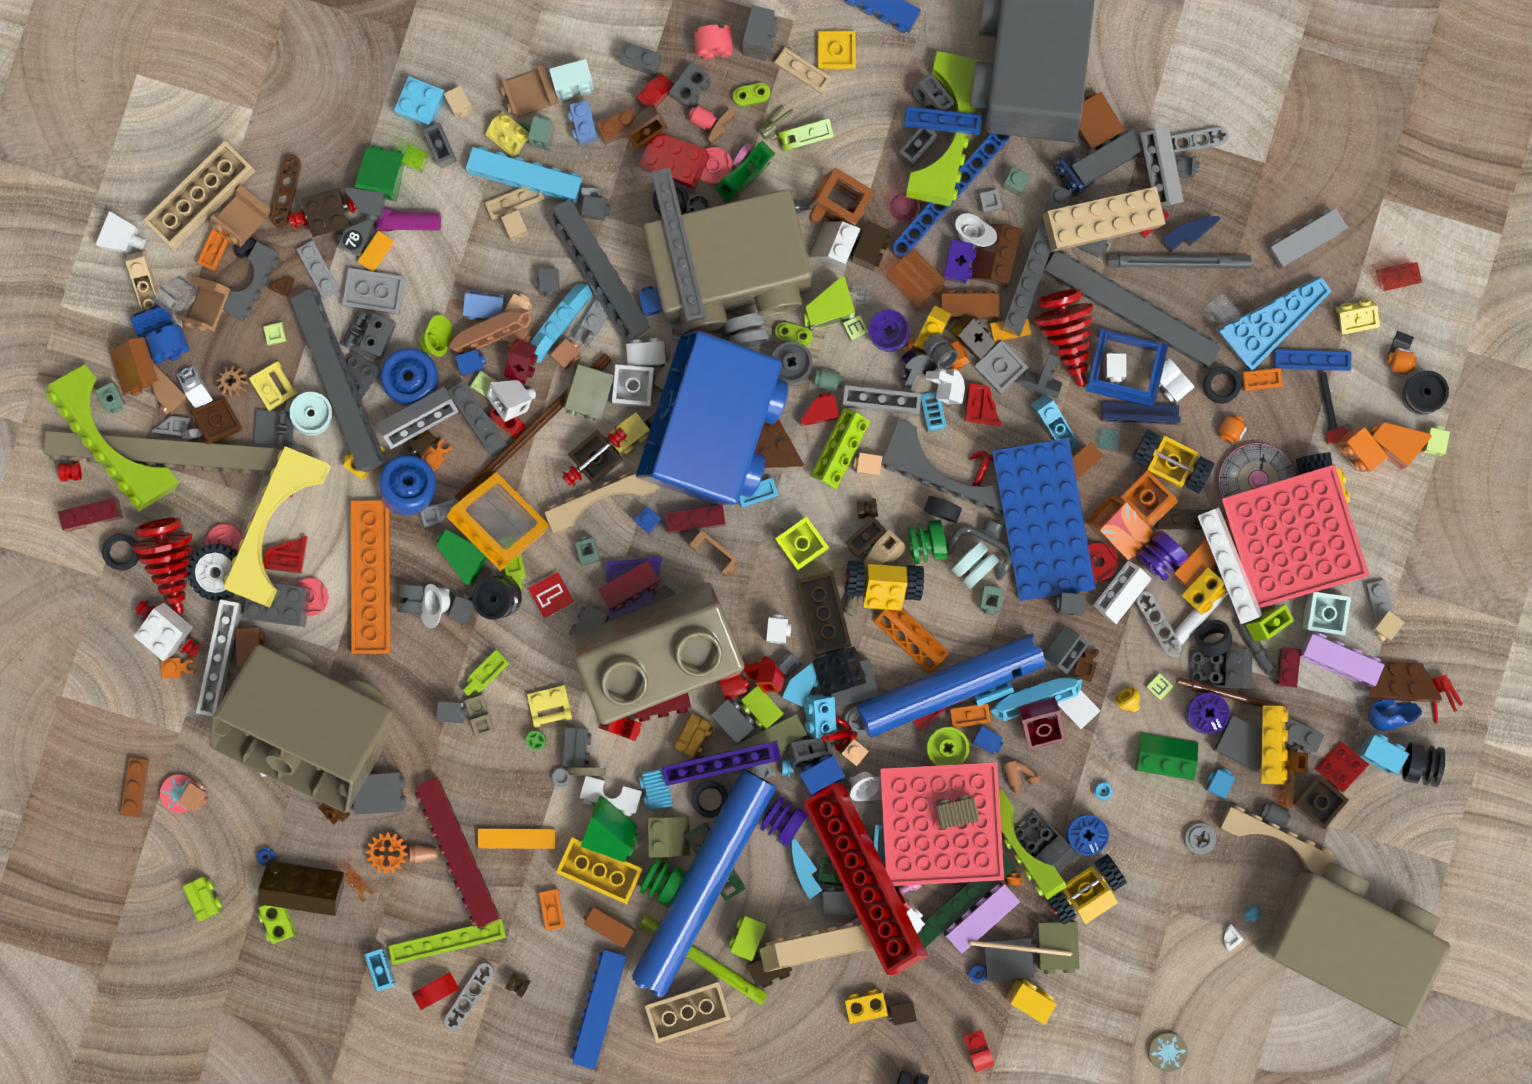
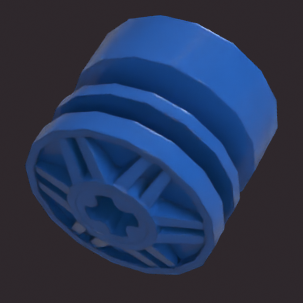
(1078, 827)

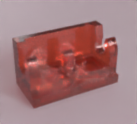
(1399, 276)

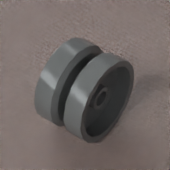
(800, 356)

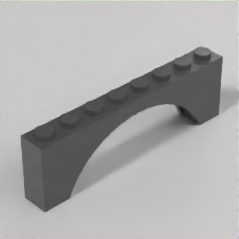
(907, 456)

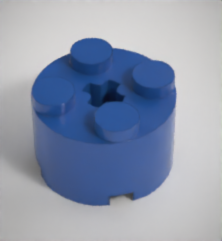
(167, 344)

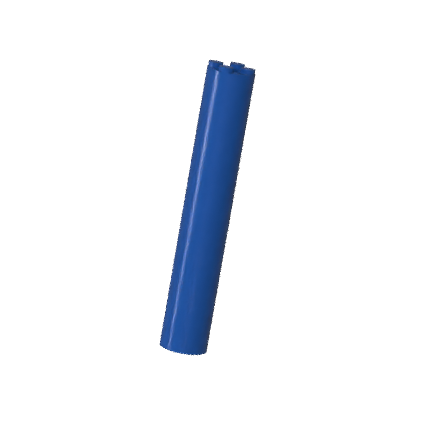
(703, 883)

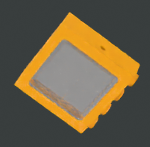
(498, 521)

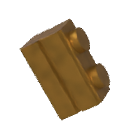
(693, 735)

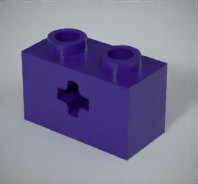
(959, 250)

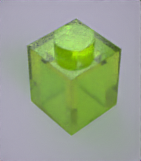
(415, 159)

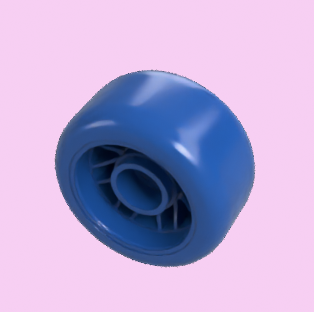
(409, 360)
(403, 498)

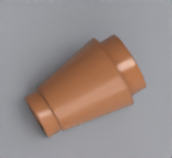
(422, 853)

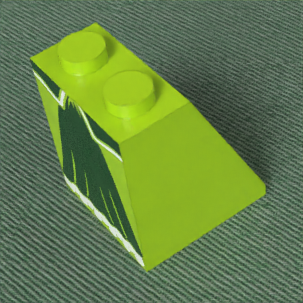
(830, 307)

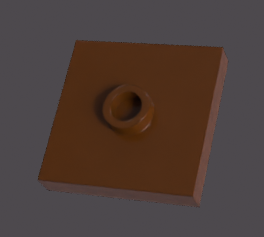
(216, 420)

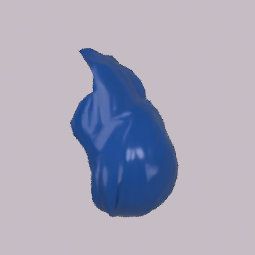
(1388, 715)

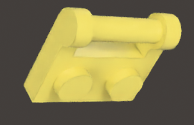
(267, 389)
(546, 700)

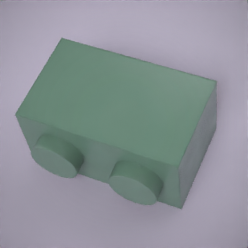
(541, 132)

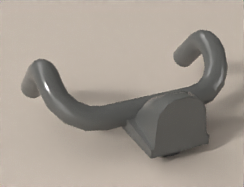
(989, 533)

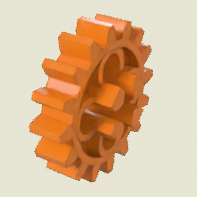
(379, 860)

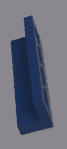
(1140, 413)

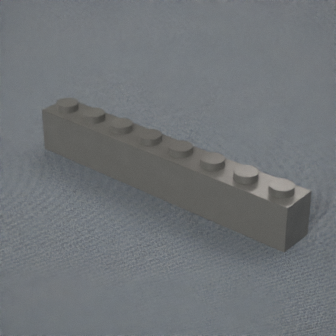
(1033, 268)
(597, 270)

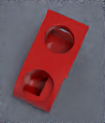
(513, 426)

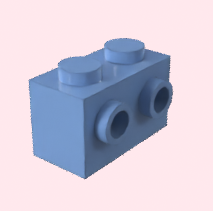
(583, 122)
(482, 304)

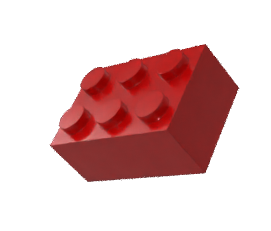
(683, 158)

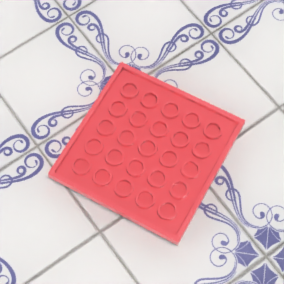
(1295, 536)
(914, 842)

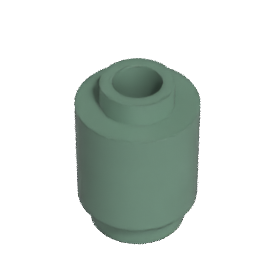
(828, 379)

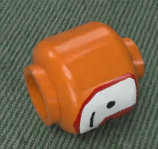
(1402, 361)
(1232, 429)

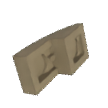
(479, 715)

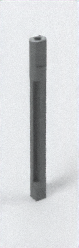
(1181, 261)

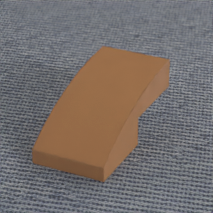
(718, 130)

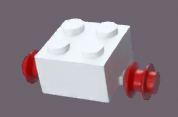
(164, 631)

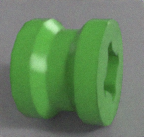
(534, 743)

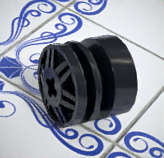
(1428, 764)

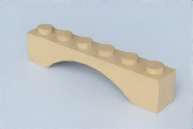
(564, 516)
(1241, 824)

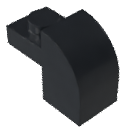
(914, 362)

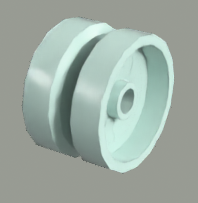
(322, 413)
(975, 564)

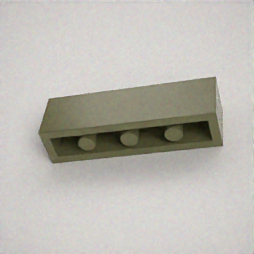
(784, 732)

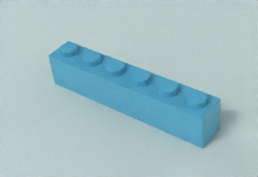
(521, 174)

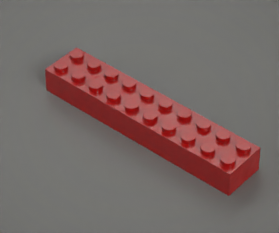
(865, 879)

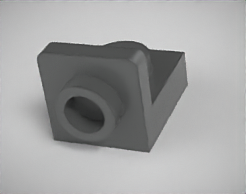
(1187, 166)

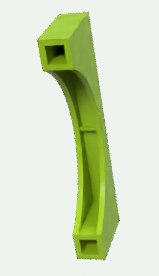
(938, 180)
(139, 483)

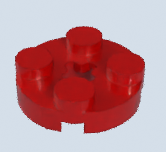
(1109, 561)

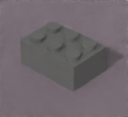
(759, 33)
(287, 608)

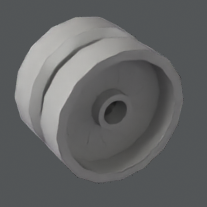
(745, 330)

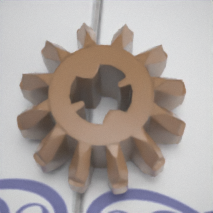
(227, 376)

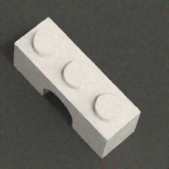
(627, 801)

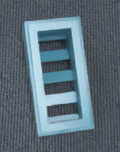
(938, 426)

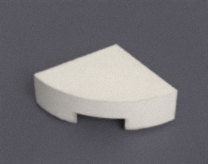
(1231, 938)

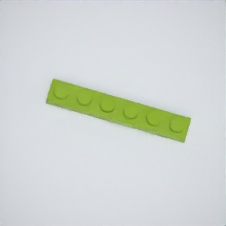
(445, 942)

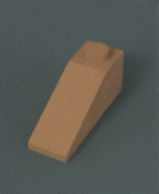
(168, 393)

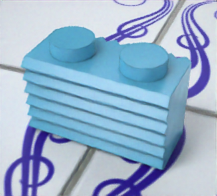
(656, 790)
(380, 969)

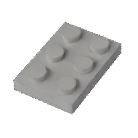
(373, 291)

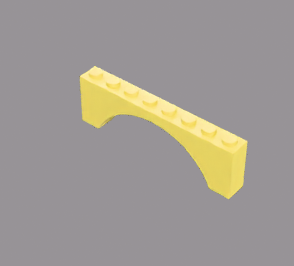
(248, 572)

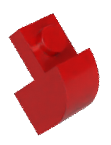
(767, 675)
(623, 727)
(435, 991)
(978, 1050)

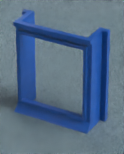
(1122, 392)

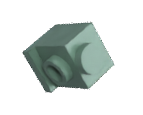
(117, 402)
(587, 559)
(996, 594)

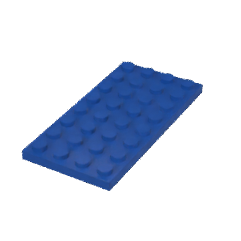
(1044, 519)

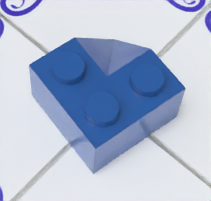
(822, 774)

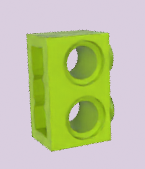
(282, 919)

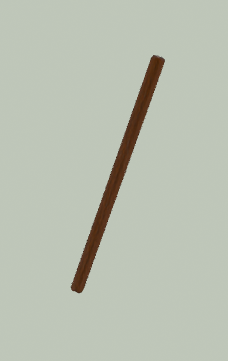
(523, 437)

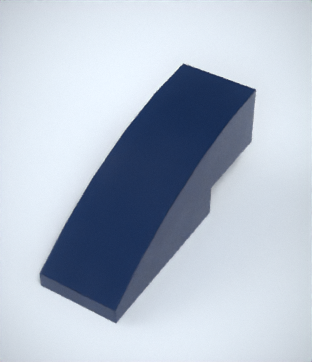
(1189, 232)

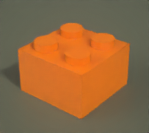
(1361, 449)
(1149, 499)

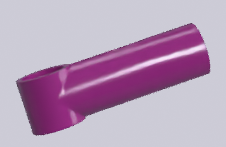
(408, 220)

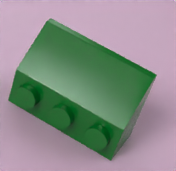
(1167, 757)

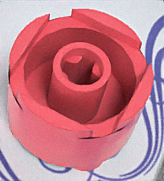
(713, 41)

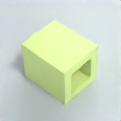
(1438, 442)

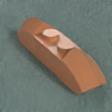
(491, 330)

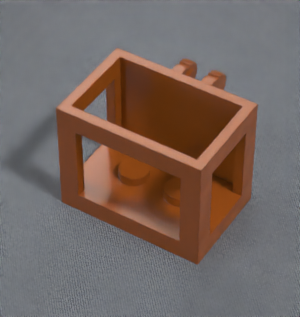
(823, 207)

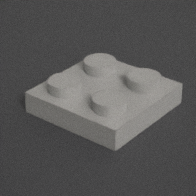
(1001, 366)

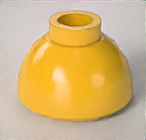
(1128, 699)

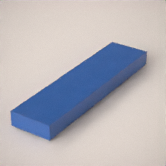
(943, 120)
(1312, 360)

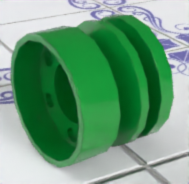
(927, 542)
(662, 882)

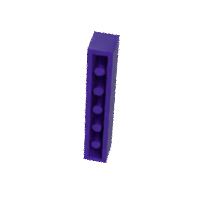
(721, 763)

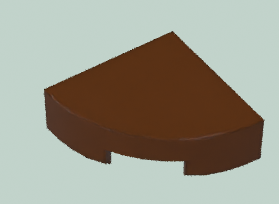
(282, 286)

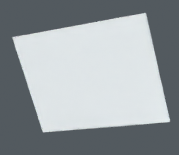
(1079, 709)

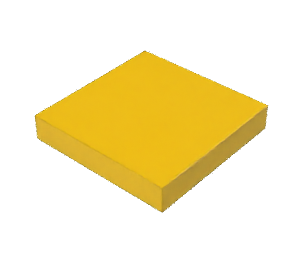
(836, 50)

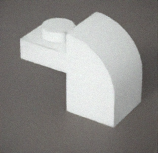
(950, 385)

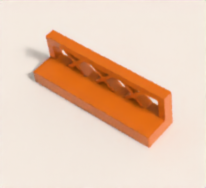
(914, 634)

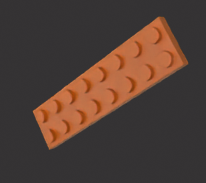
(370, 578)

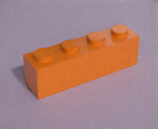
(1198, 562)

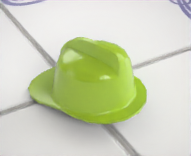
(436, 336)

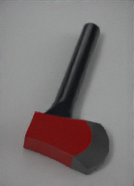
(1334, 432)

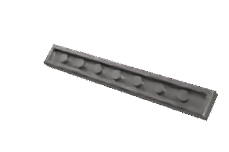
(678, 244)

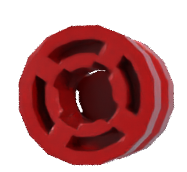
(69, 471)

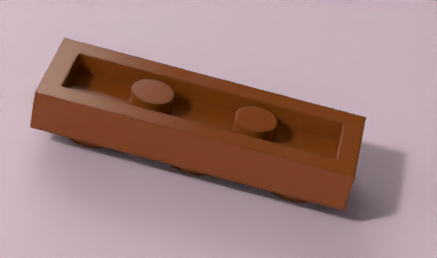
(134, 787)

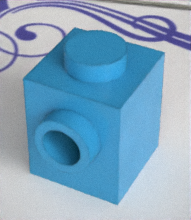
(1220, 782)

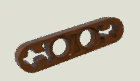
(285, 191)

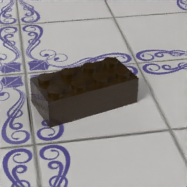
(823, 613)
(301, 888)

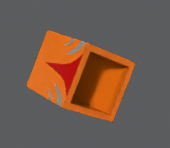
(1399, 442)
(1120, 527)

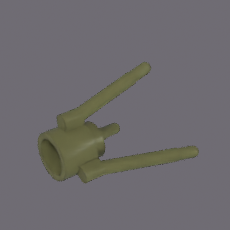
(768, 127)

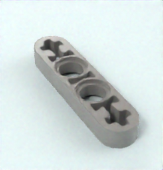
(1191, 139)
(1158, 625)
(466, 994)

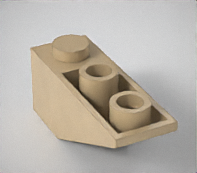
(142, 278)
(885, 550)

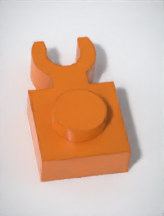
(435, 457)
(174, 667)

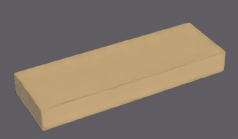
(803, 70)
(514, 200)

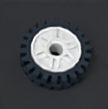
(202, 567)

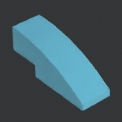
(804, 869)

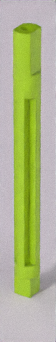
(715, 967)

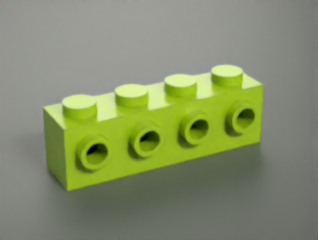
(840, 448)

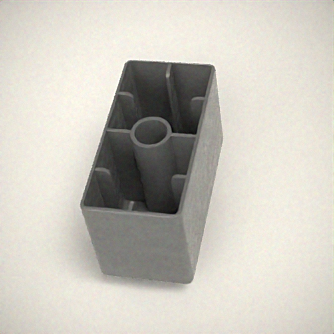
(1037, 67)

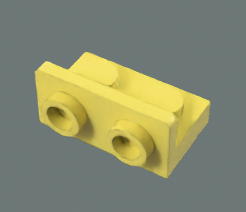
(507, 134)
(1358, 316)

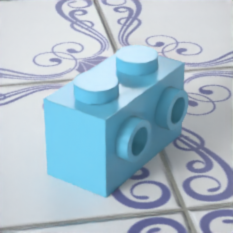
(820, 715)

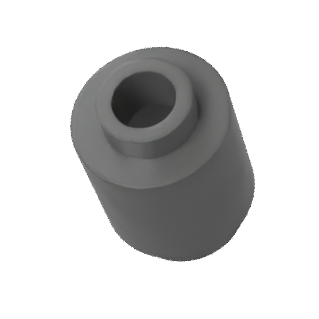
(1275, 814)

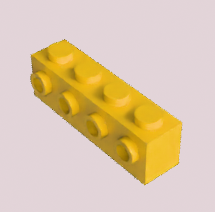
(1273, 745)

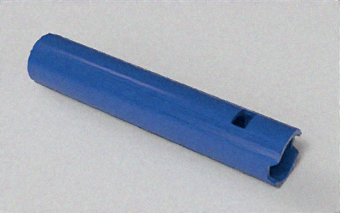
(950, 685)

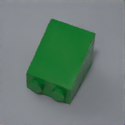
(381, 171)
(462, 556)
(610, 832)

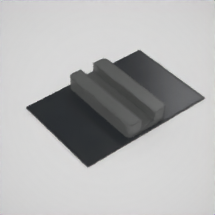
(1402, 341)

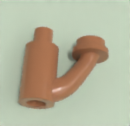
(1013, 776)

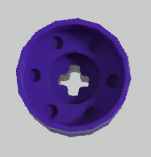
(881, 322)
(1164, 553)
(1196, 713)
(783, 821)

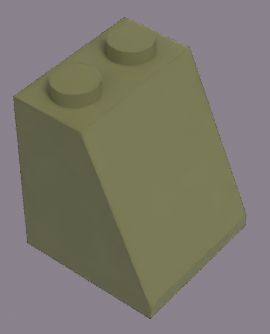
(668, 836)

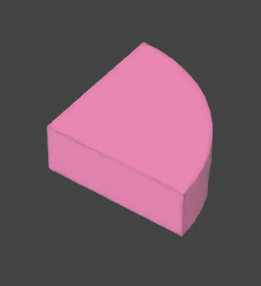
(742, 154)

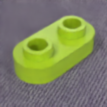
(752, 96)
(793, 333)

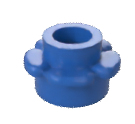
(265, 851)
(977, 978)

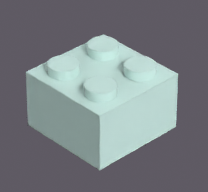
(572, 79)
(1326, 613)

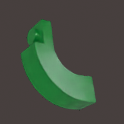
(746, 172)

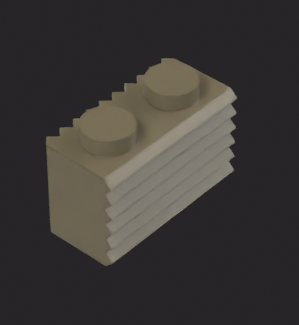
(958, 812)

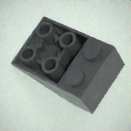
(1224, 671)
(1044, 841)

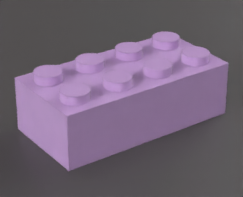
(1340, 660)
(982, 917)

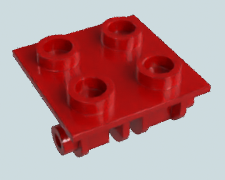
(1342, 767)

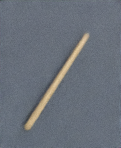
(1020, 948)

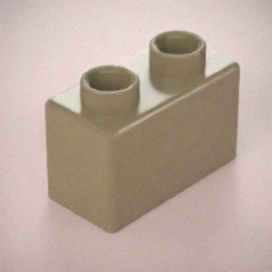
(740, 258)
(656, 653)
(302, 726)
(1356, 946)

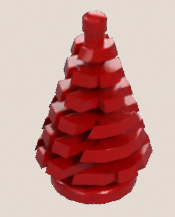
(1067, 329)
(165, 557)

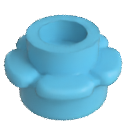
(786, 768)
(1108, 791)
(1252, 913)

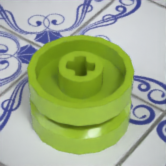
(951, 737)

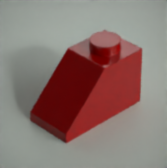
(655, 92)
(821, 410)

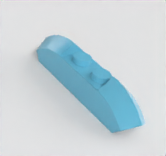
(561, 320)
(1061, 688)

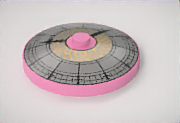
(1252, 468)

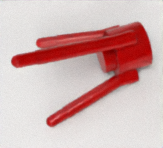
(1444, 684)

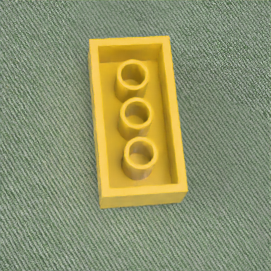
(599, 871)
(1032, 1002)

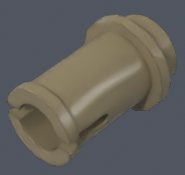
(851, 604)

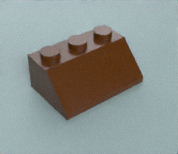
(995, 262)

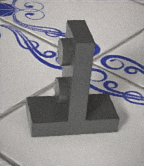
(1044, 382)

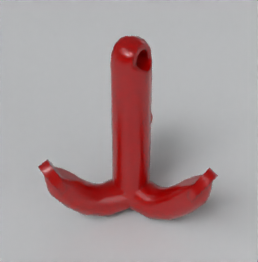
(983, 467)
(848, 734)

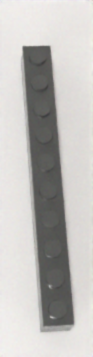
(1132, 310)
(338, 381)

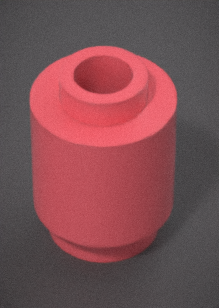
(702, 118)

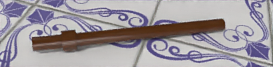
(1197, 686)

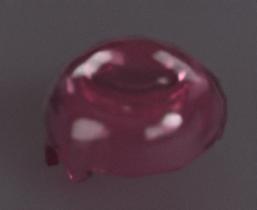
(904, 208)

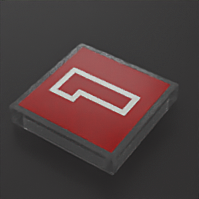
(551, 595)

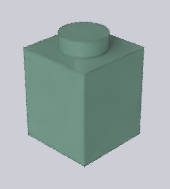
(1016, 181)

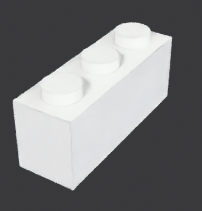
(1122, 592)

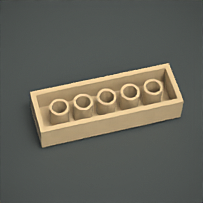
(199, 195)
(1103, 219)
(814, 946)

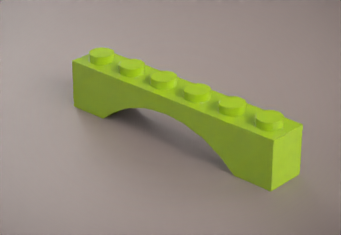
(1045, 875)

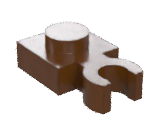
(1085, 666)

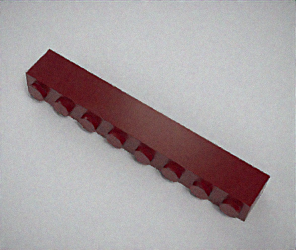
(458, 853)

